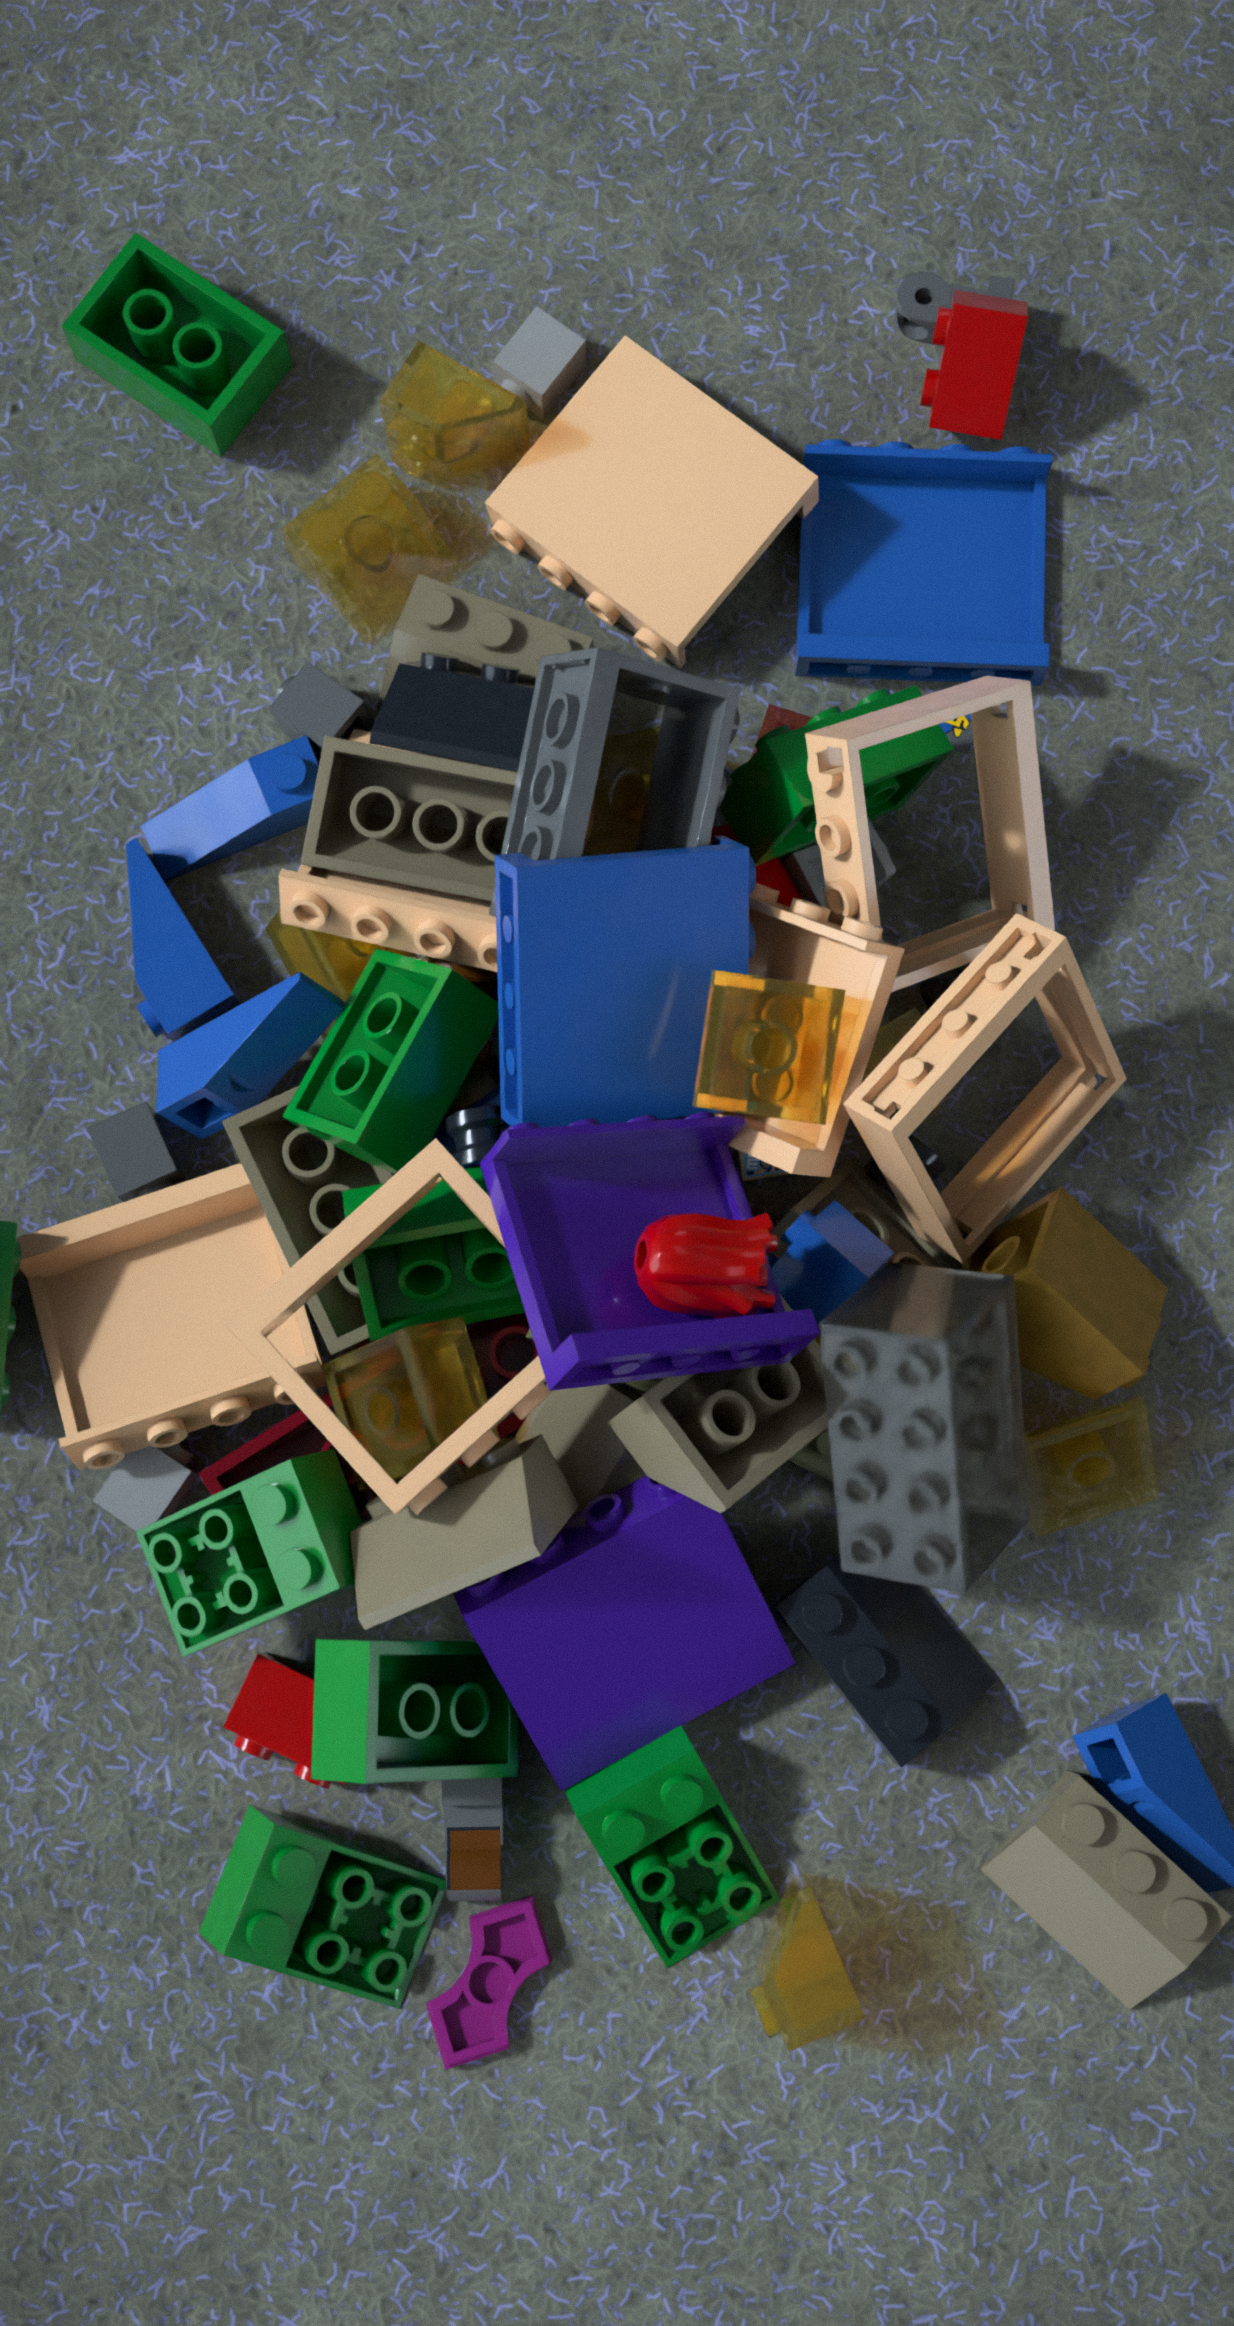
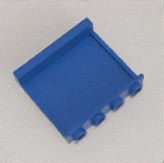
(923, 564)
(613, 977)

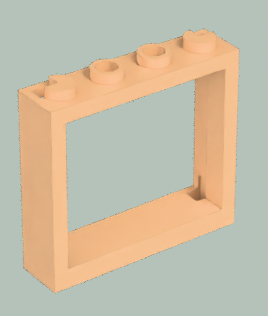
(1009, 809)
(946, 1042)
(319, 1267)

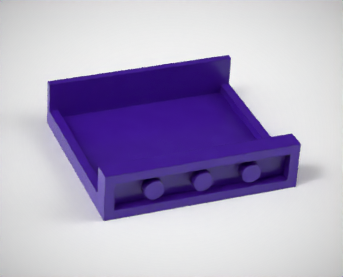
(571, 1225)
(624, 1627)

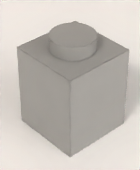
(540, 362)
(147, 1485)

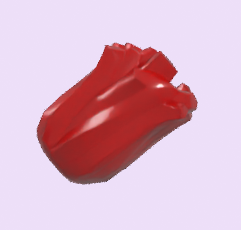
(706, 1264)

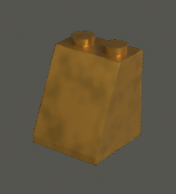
(1079, 1296)

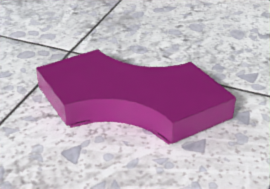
(474, 2011)

